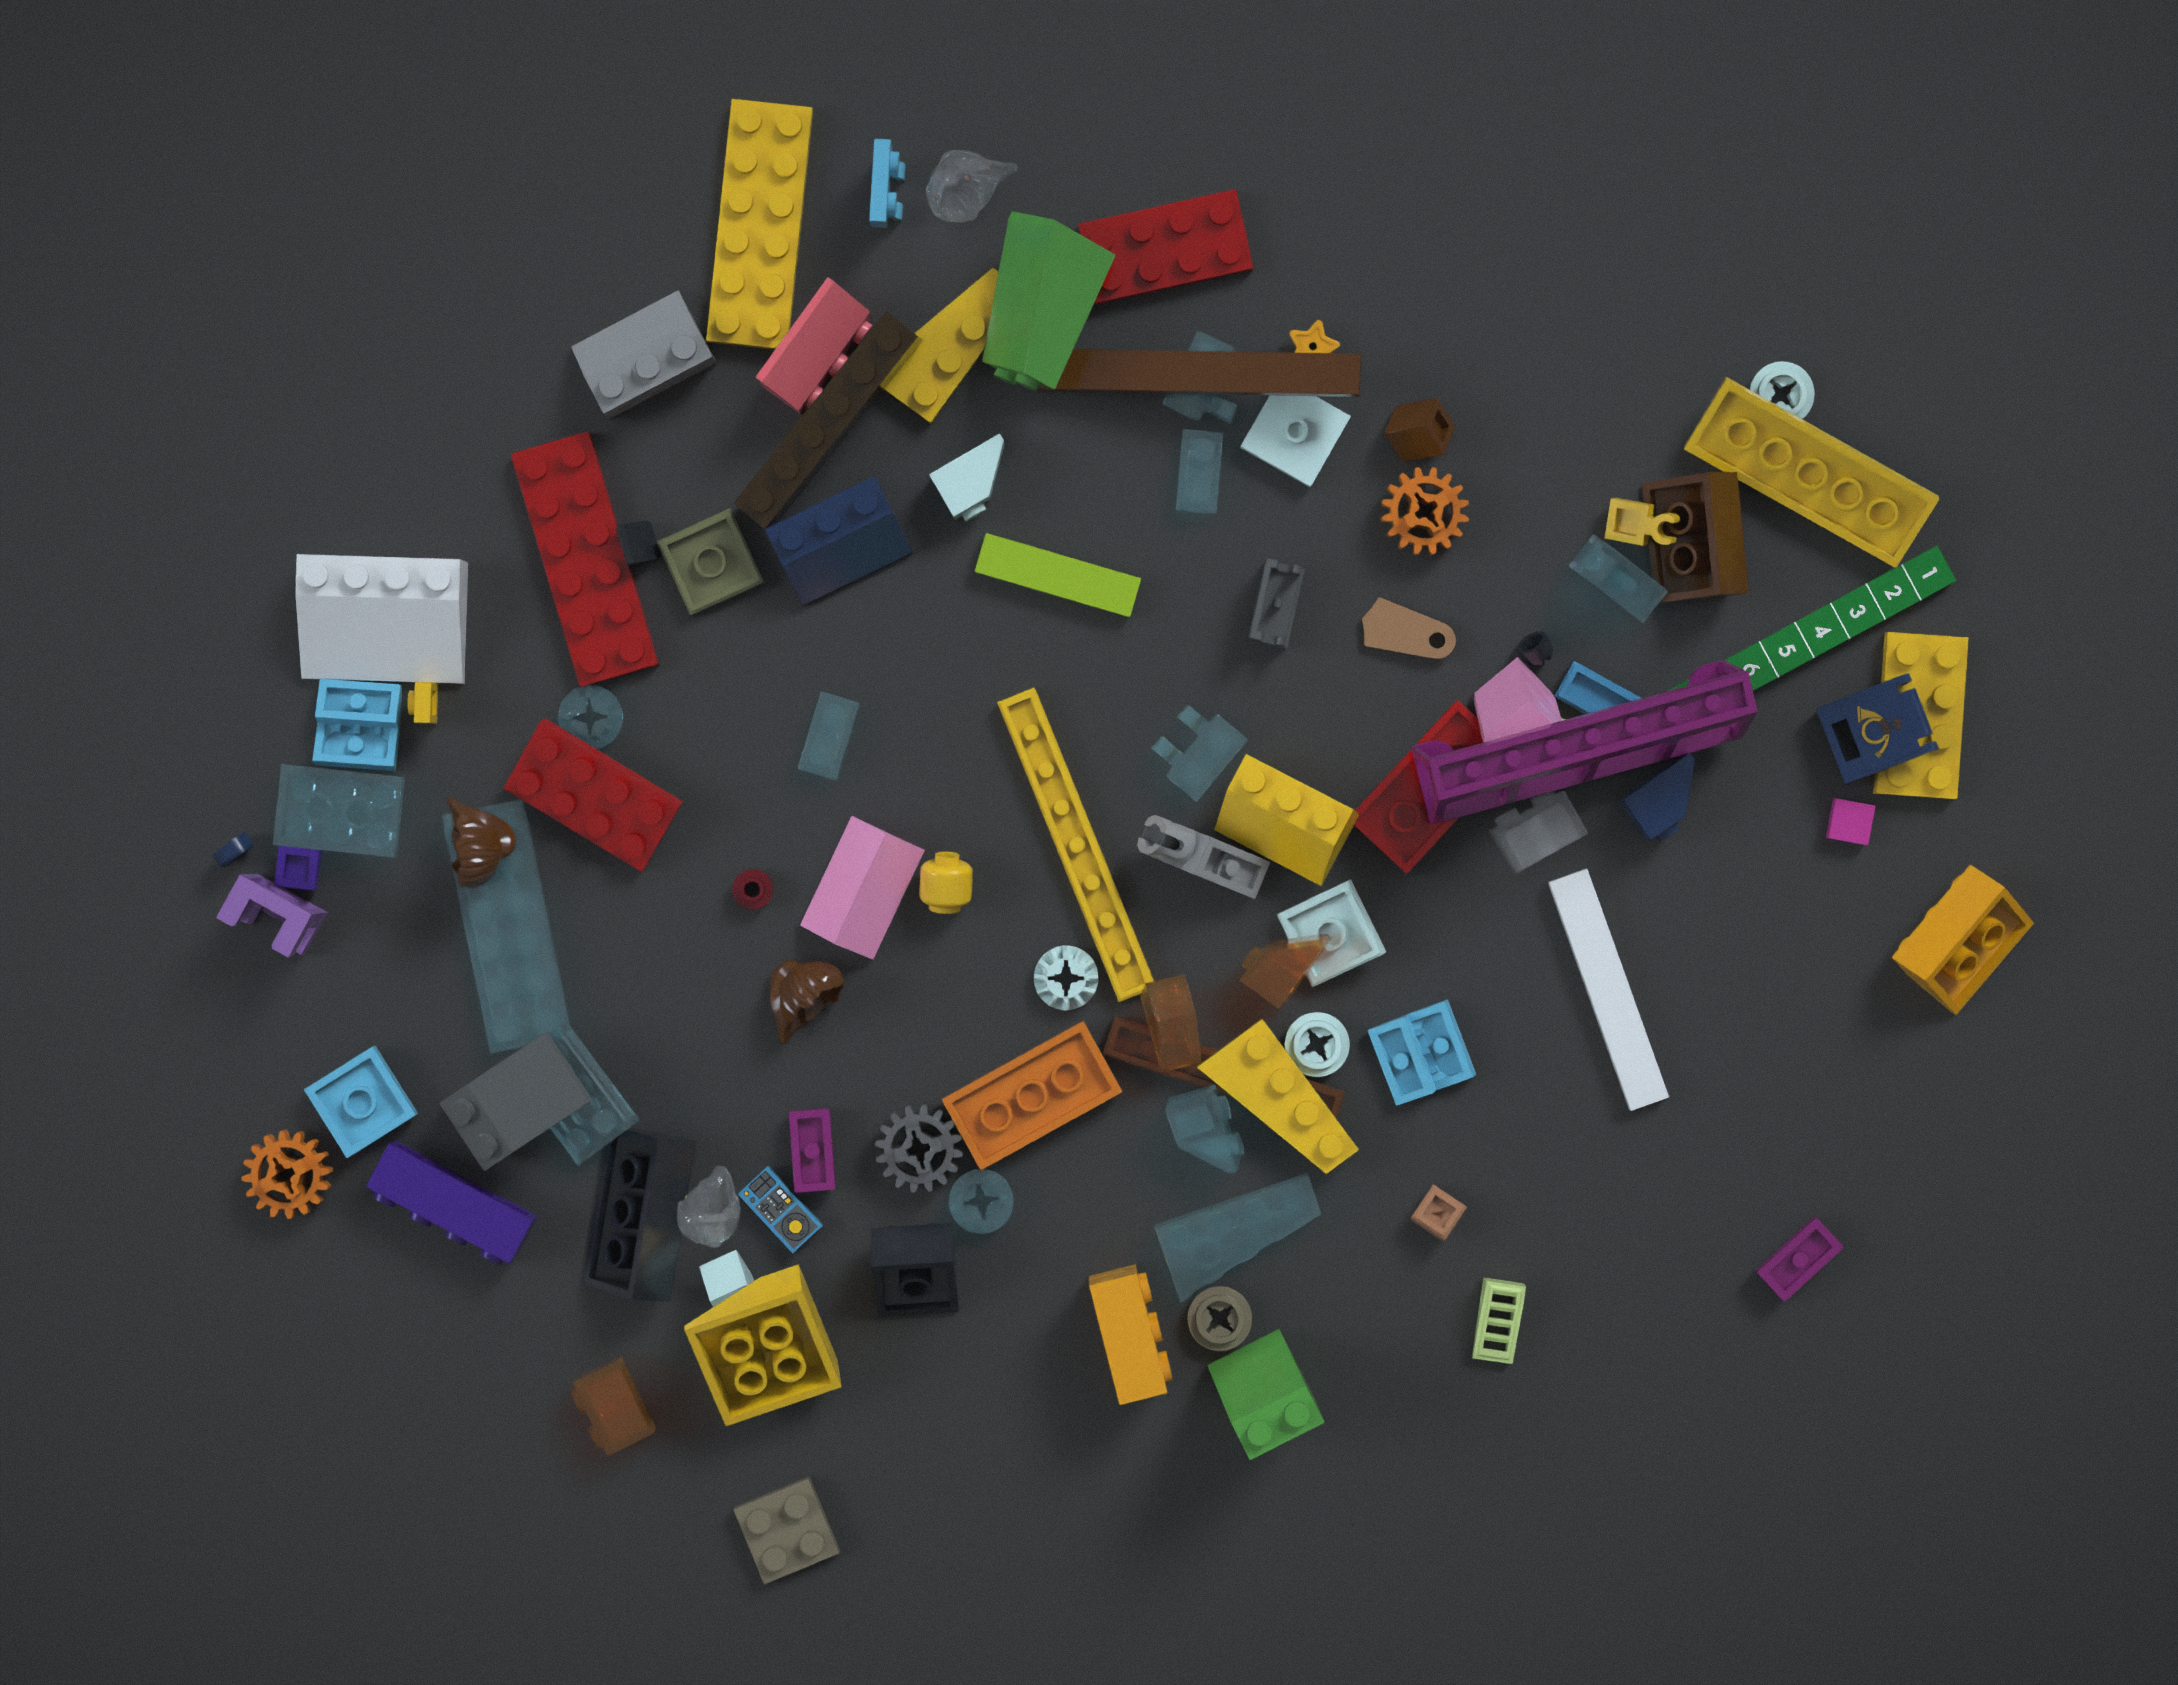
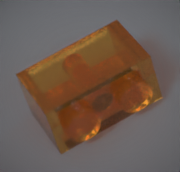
(612, 1406)

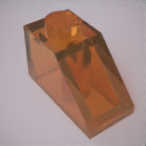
(1282, 966)
(1172, 1022)

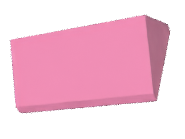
(1514, 703)
(862, 888)

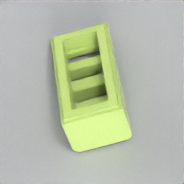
(1506, 1288)

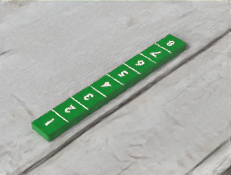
(1843, 618)

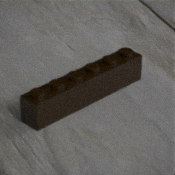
(828, 421)

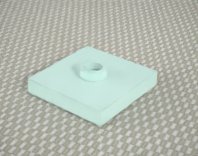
(1295, 435)
(1343, 918)

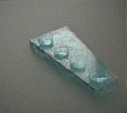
(1222, 1235)

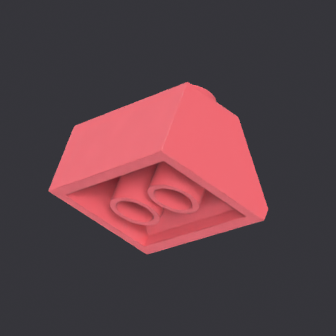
(815, 346)

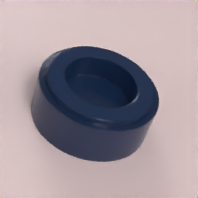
(233, 850)

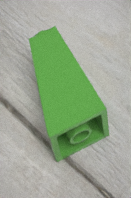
(1041, 299)
(1265, 1394)

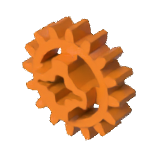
(1415, 494)
(293, 1188)

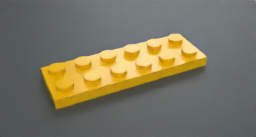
(759, 224)
(1811, 472)

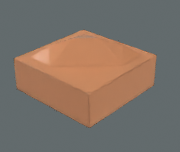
(1438, 1213)

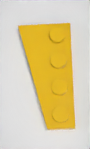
(1273, 1088)

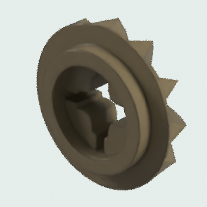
(1238, 1317)

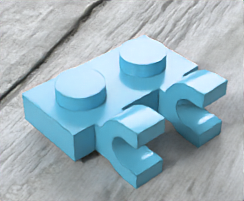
(885, 166)

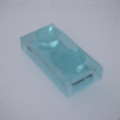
(1199, 471)
(829, 735)

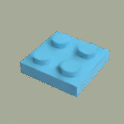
(361, 1101)

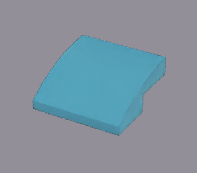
(357, 724)
(1422, 1052)

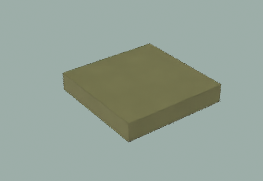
(710, 562)

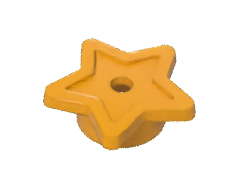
(1314, 335)

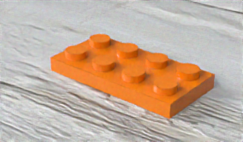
(1032, 1095)

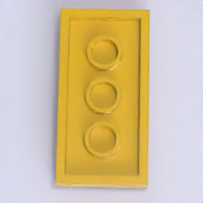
(1939, 676)

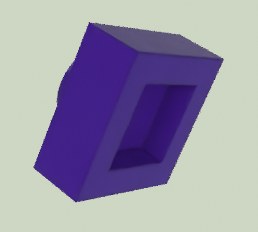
(298, 868)

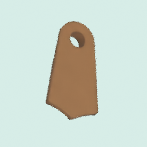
(1404, 631)

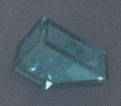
(1618, 578)

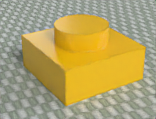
(424, 702)

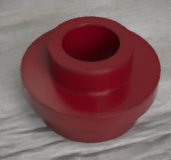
(764, 883)

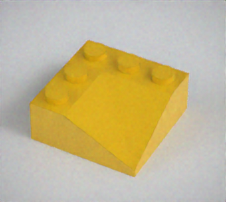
(764, 1347)

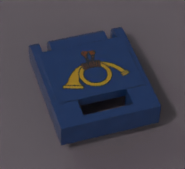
(1883, 726)

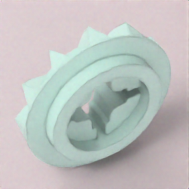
(1782, 375)
(1080, 964)
(1335, 1049)

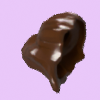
(479, 843)
(801, 993)

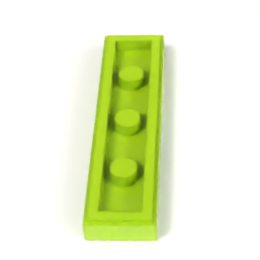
(1057, 575)

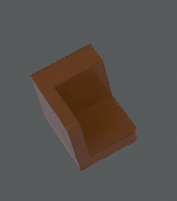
(1419, 430)

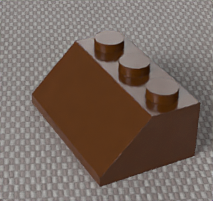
(1709, 542)

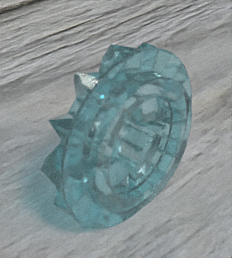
(602, 702)
(969, 1216)

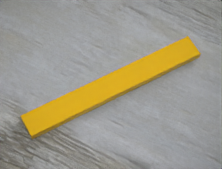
(1076, 843)

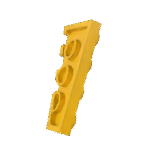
(948, 350)

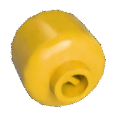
(946, 883)

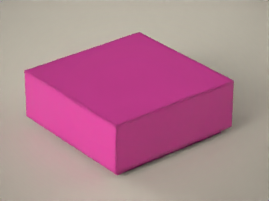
(1850, 821)

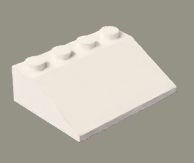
(382, 618)

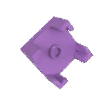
(254, 892)

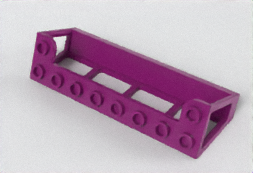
(1704, 714)

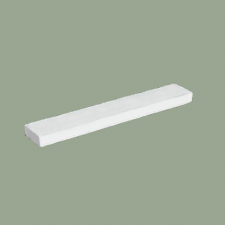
(1608, 989)

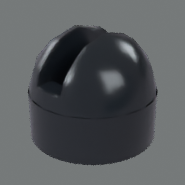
(1535, 649)

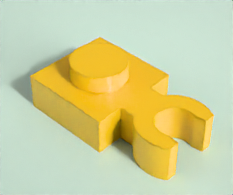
(1634, 522)

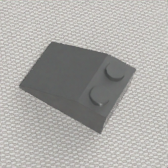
(515, 1101)

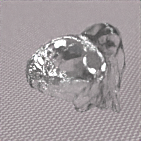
(964, 184)
(710, 1210)

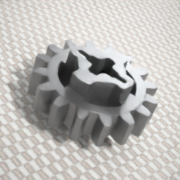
(901, 1153)

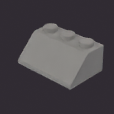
(643, 355)

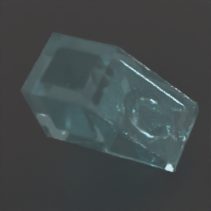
(1203, 1127)

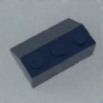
(838, 540)

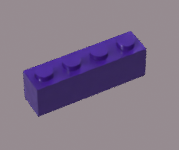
(451, 1202)

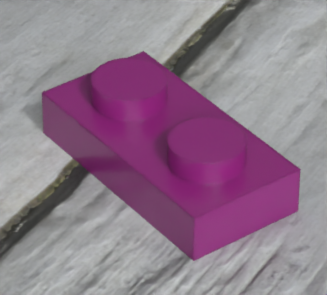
(812, 1150)
(1799, 1259)

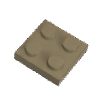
(786, 1530)

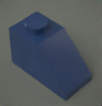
(1661, 799)

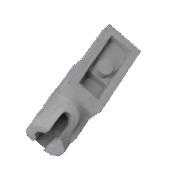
(1202, 856)

